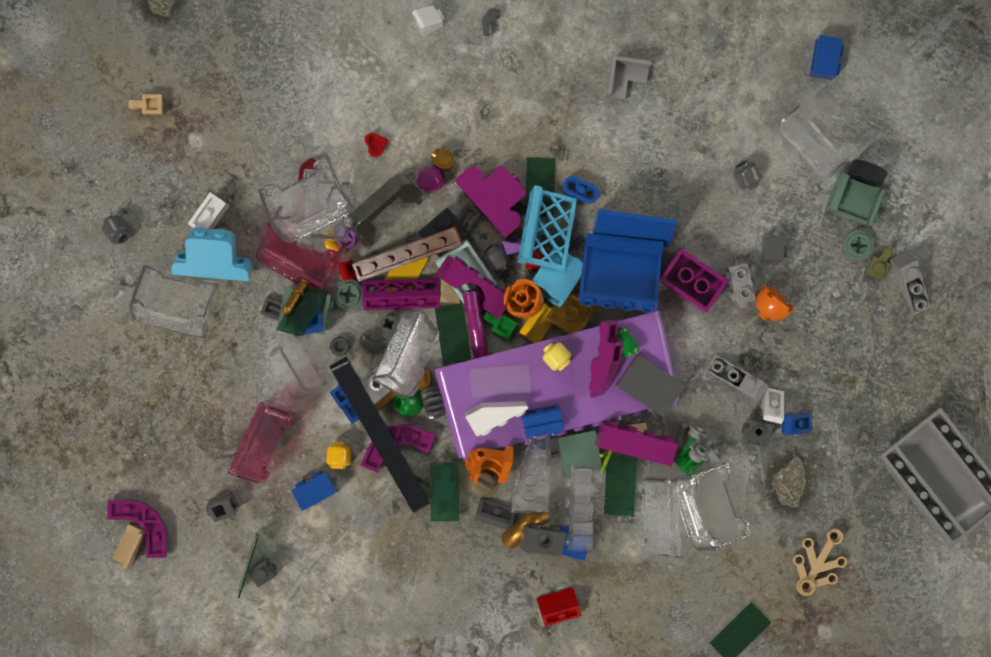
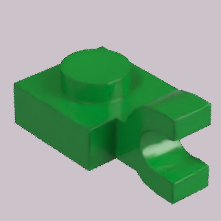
(503, 326)

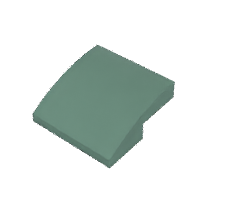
(579, 450)

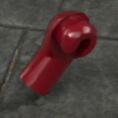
(308, 164)

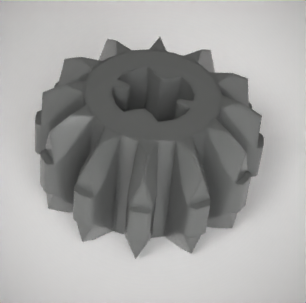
(433, 402)

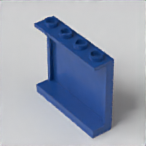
(621, 272)

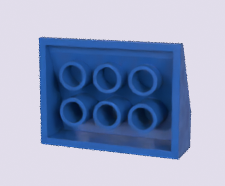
(634, 226)

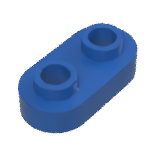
(581, 189)

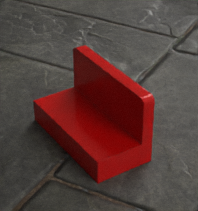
(558, 606)

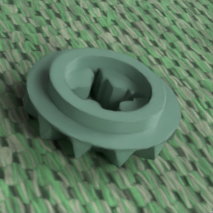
(864, 239)
(342, 287)

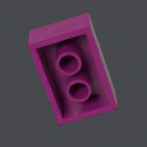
(692, 280)

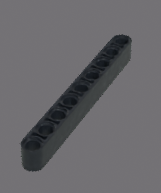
(379, 434)

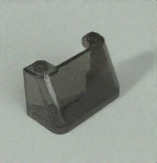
(396, 187)

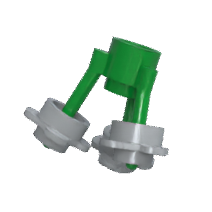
(697, 453)

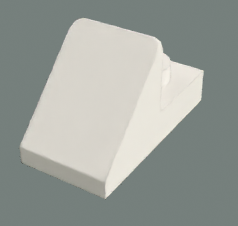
(772, 406)

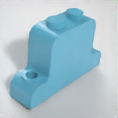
(211, 255)

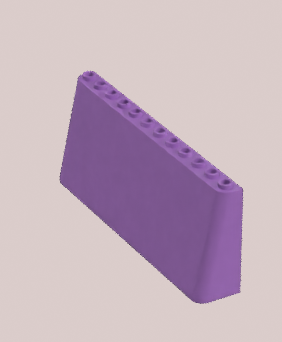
(549, 387)

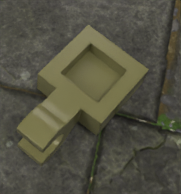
(878, 266)

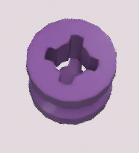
(353, 240)

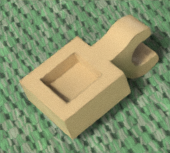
(150, 104)

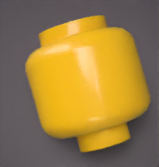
(338, 455)

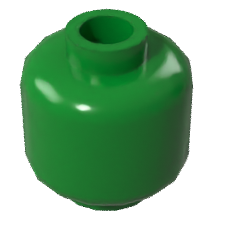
(409, 406)

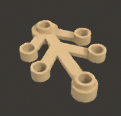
(818, 565)

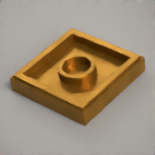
(571, 315)

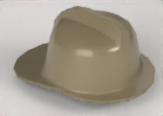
(486, 485)

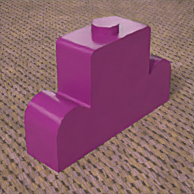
(494, 196)

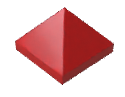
(346, 270)

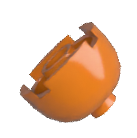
(523, 299)
(772, 304)

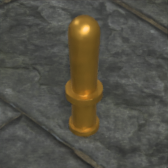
(296, 293)

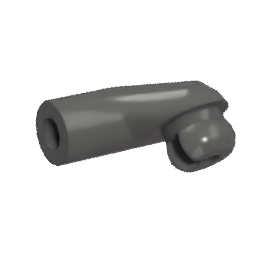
(491, 15)
(370, 344)

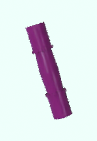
(475, 323)

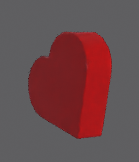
(376, 144)

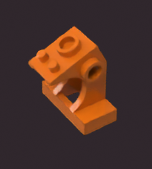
(490, 459)

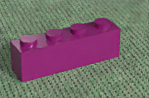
(636, 443)

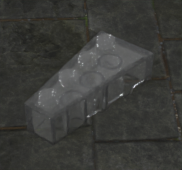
(533, 482)
(579, 509)

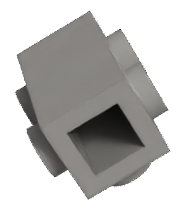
(741, 286)

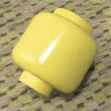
(556, 356)

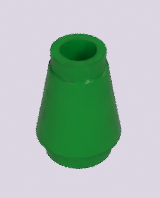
(630, 345)

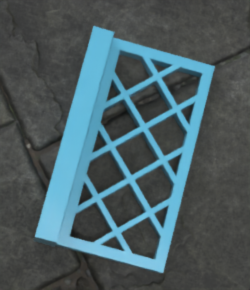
(531, 224)

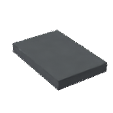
(650, 385)

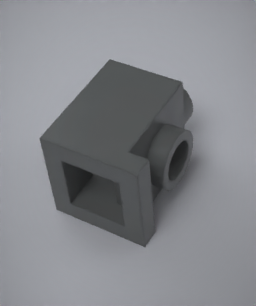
(228, 508)

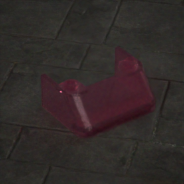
(295, 262)
(260, 441)

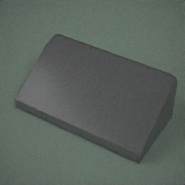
(494, 514)

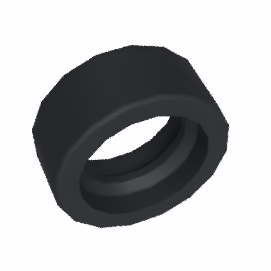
(867, 173)

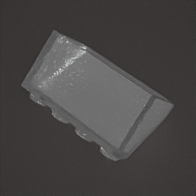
(407, 353)

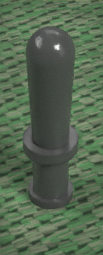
(681, 433)

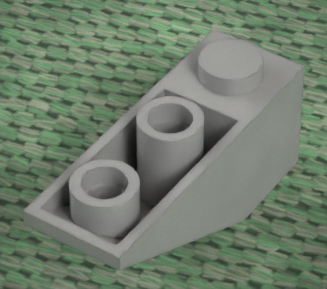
(910, 282)
(737, 378)

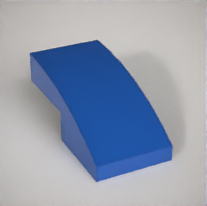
(343, 403)

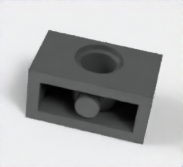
(552, 545)

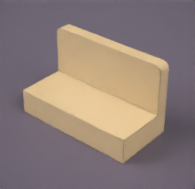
(129, 545)

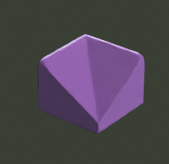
(512, 246)

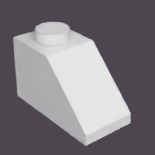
(428, 19)

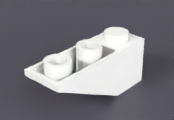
(492, 414)

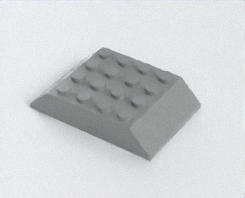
(942, 476)

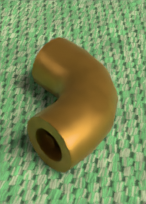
(512, 536)

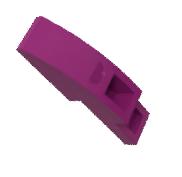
(606, 365)

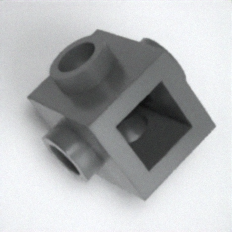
(763, 434)

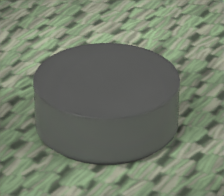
(339, 346)

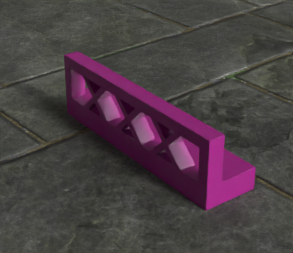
(401, 298)

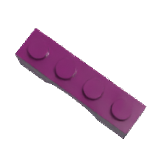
(456, 274)

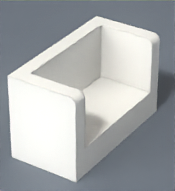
(209, 212)

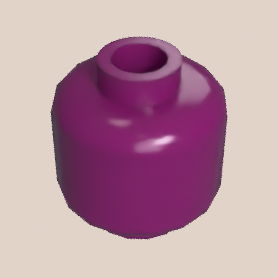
(431, 179)

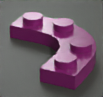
(402, 434)
(148, 519)

